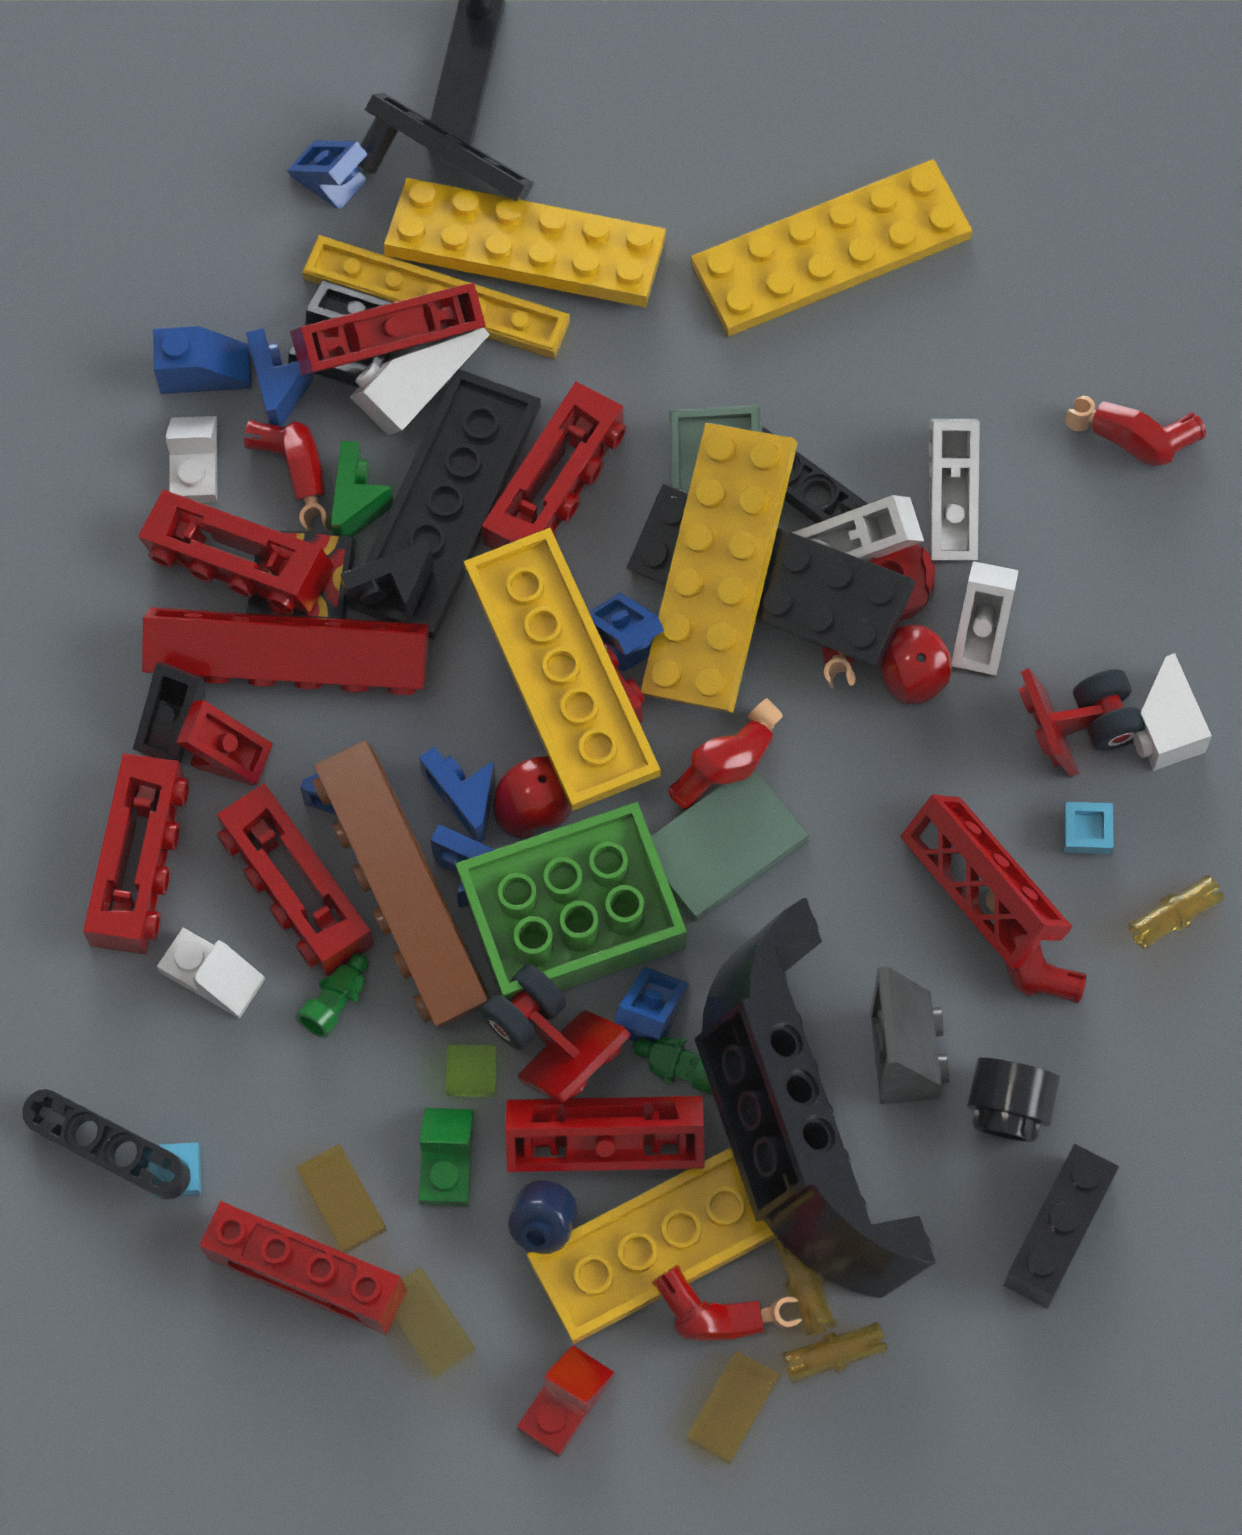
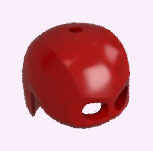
(907, 677)
(525, 803)

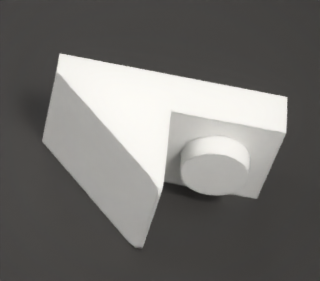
(193, 457)
(211, 972)

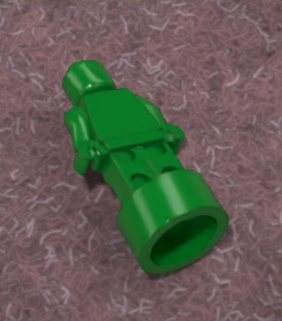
(344, 984)
(670, 1059)

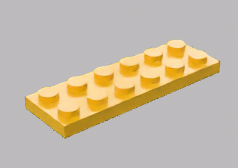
(525, 242)
(831, 247)
(719, 567)
(562, 669)
(611, 1261)

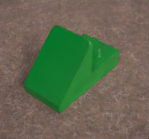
(355, 500)
(446, 1156)

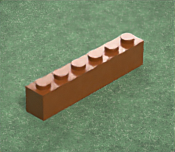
(402, 884)

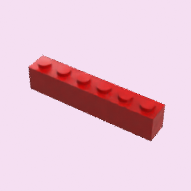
(288, 649)

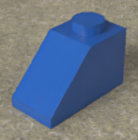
(199, 360)

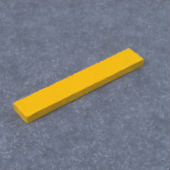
(505, 316)

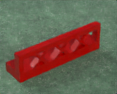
(997, 869)

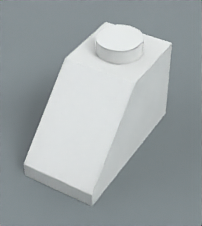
(984, 618)
(1171, 720)

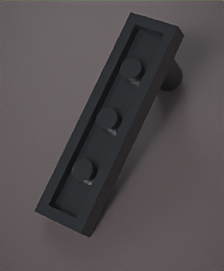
(467, 66)
(394, 117)

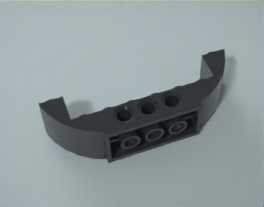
(786, 1127)

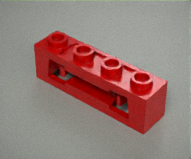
(387, 328)
(580, 415)
(175, 537)
(250, 820)
(122, 927)
(605, 1133)
(303, 1267)

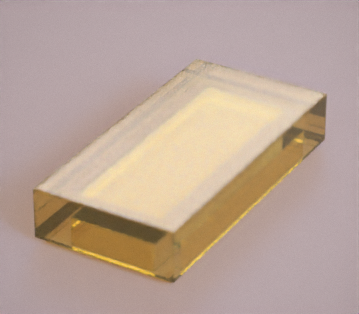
(341, 1198)
(431, 1325)
(733, 1407)

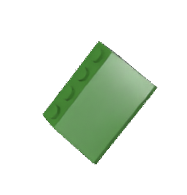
(573, 902)

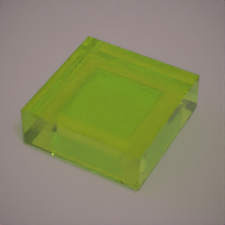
(471, 1070)

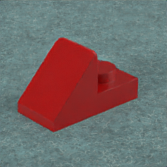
(223, 744)
(565, 1400)

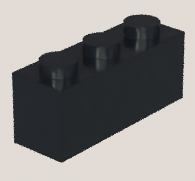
(1060, 1226)

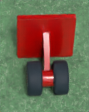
(1099, 709)
(569, 1055)

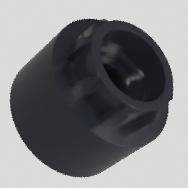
(1012, 1099)

